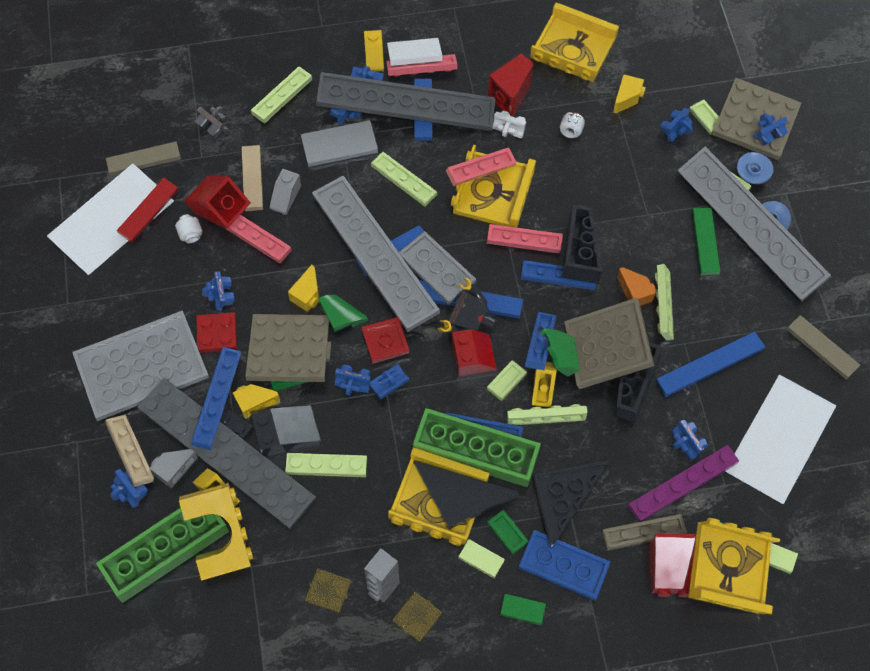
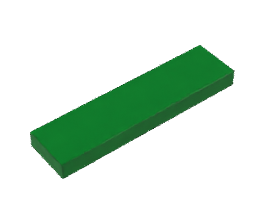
(706, 241)

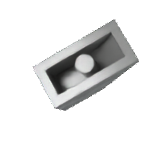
(285, 191)
(172, 465)

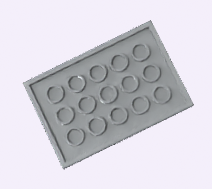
(131, 364)

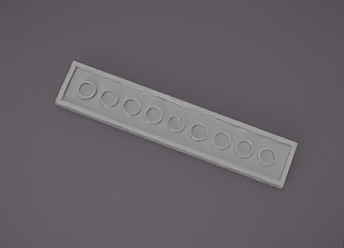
(754, 224)
(376, 253)

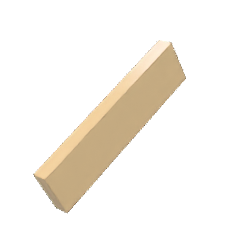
(252, 177)
(129, 450)

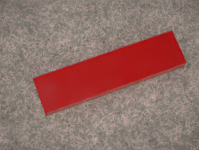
(147, 210)

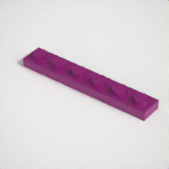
(683, 483)

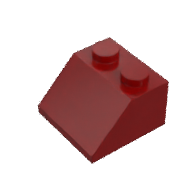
(473, 352)

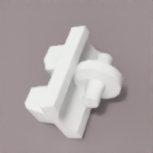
(509, 125)

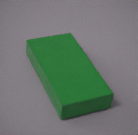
(507, 532)
(523, 609)

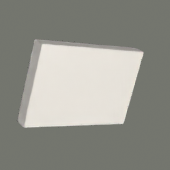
(414, 51)

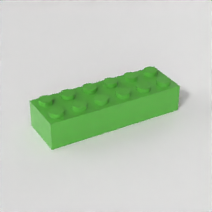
(478, 446)
(158, 551)

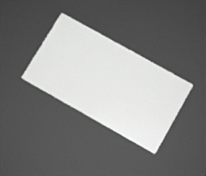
(91, 231)
(781, 438)

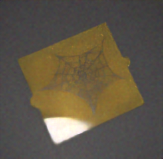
(328, 590)
(417, 616)

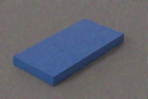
(564, 565)

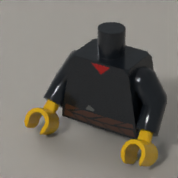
(469, 311)

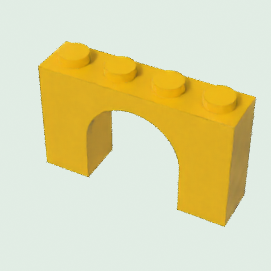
(234, 554)

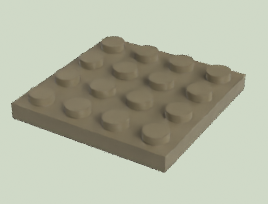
(743, 112)
(610, 343)
(288, 348)

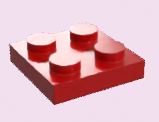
(216, 332)
(385, 340)

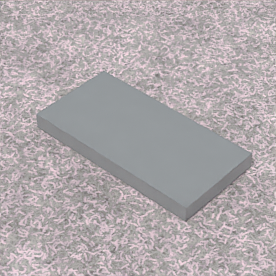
(339, 143)
(436, 267)

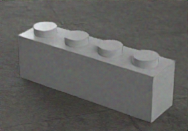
(382, 576)

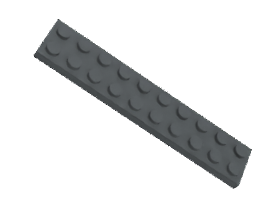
(405, 101)
(229, 455)

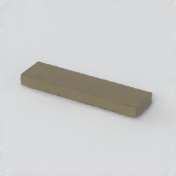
(143, 158)
(823, 347)
(642, 531)

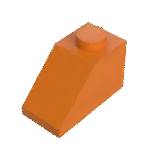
(636, 286)

